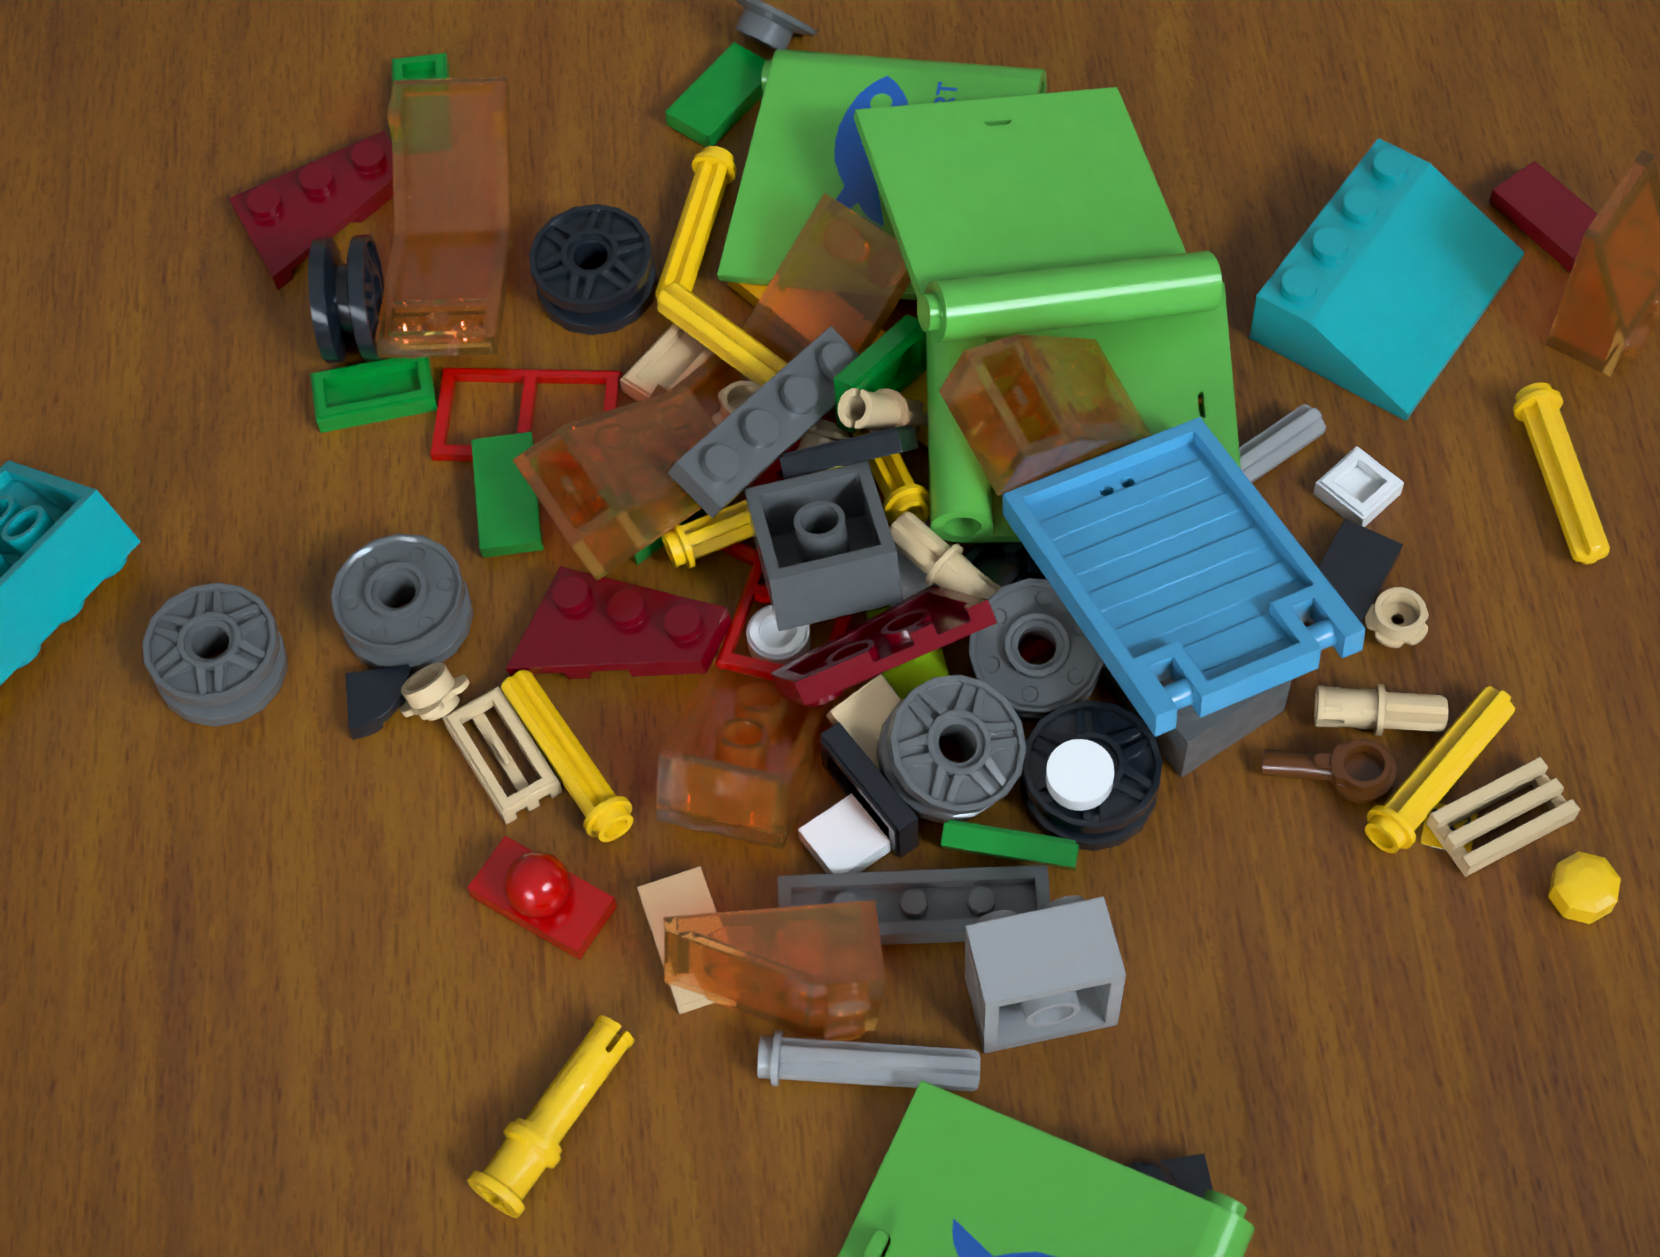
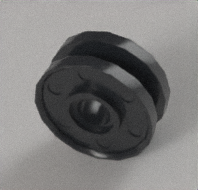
(593, 269)
(345, 296)
(1135, 774)

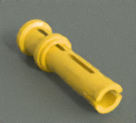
(534, 1141)

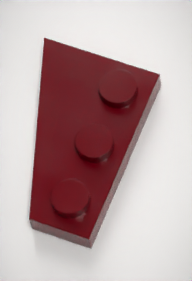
(315, 203)
(618, 627)
(883, 642)

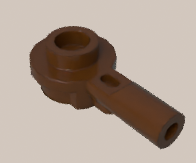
(1357, 770)

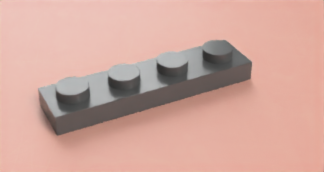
(764, 425)
(925, 903)

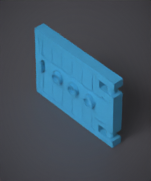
(1180, 574)

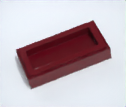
(1545, 211)

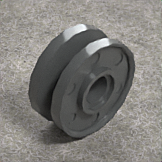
(396, 572)
(208, 621)
(1034, 690)
(981, 725)

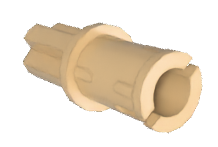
(880, 410)
(938, 559)
(1379, 709)

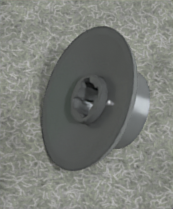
(769, 24)

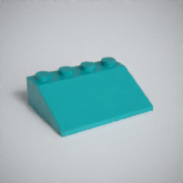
(1385, 281)
(53, 553)

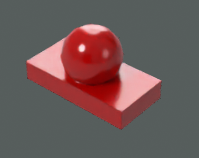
(542, 896)

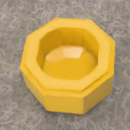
(1584, 887)

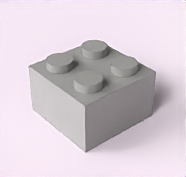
(1043, 972)

